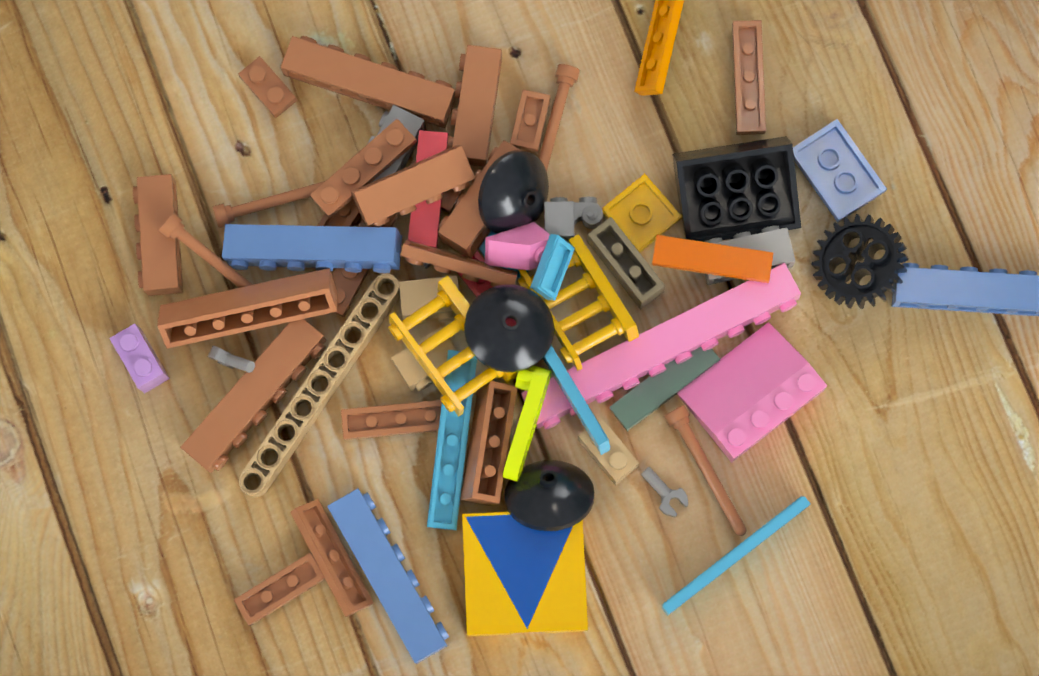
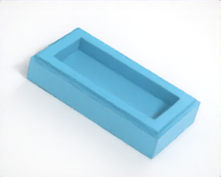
(552, 267)

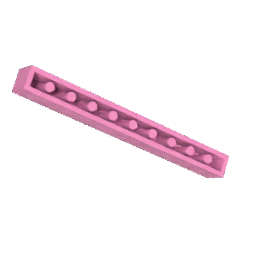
(672, 341)

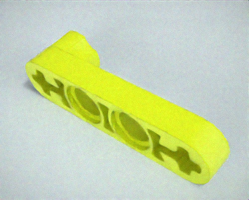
(536, 382)

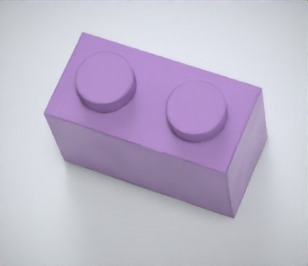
(139, 358)

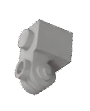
(564, 214)

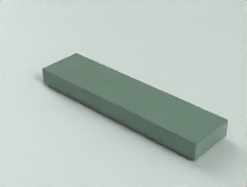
(659, 389)

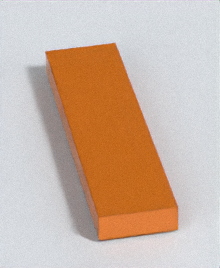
(712, 258)

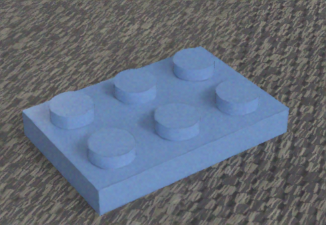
(837, 170)

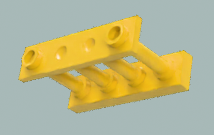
(447, 296)
(606, 301)

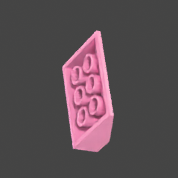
(751, 391)

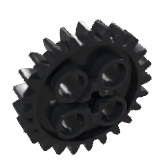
(882, 271)

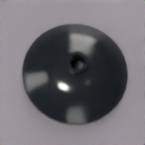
(513, 191)
(505, 346)
(550, 495)

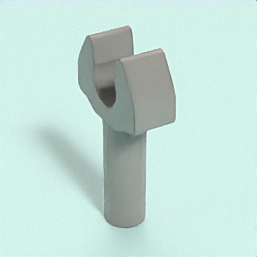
(230, 360)
(665, 493)

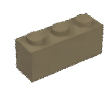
(625, 263)

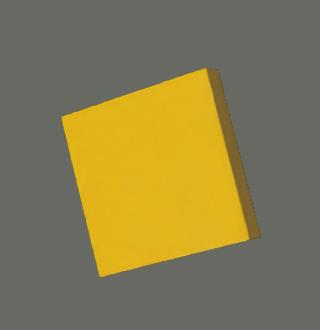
(642, 212)

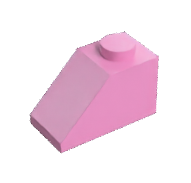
(516, 247)

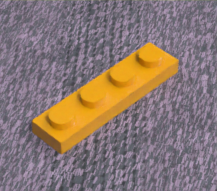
(658, 47)

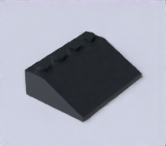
(737, 189)

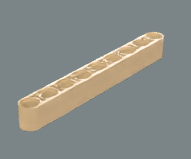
(319, 400)

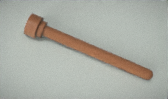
(566, 77)
(227, 214)
(175, 229)
(679, 420)

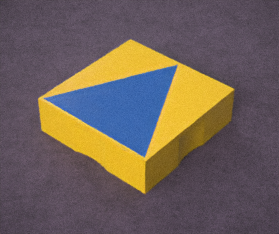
(522, 577)

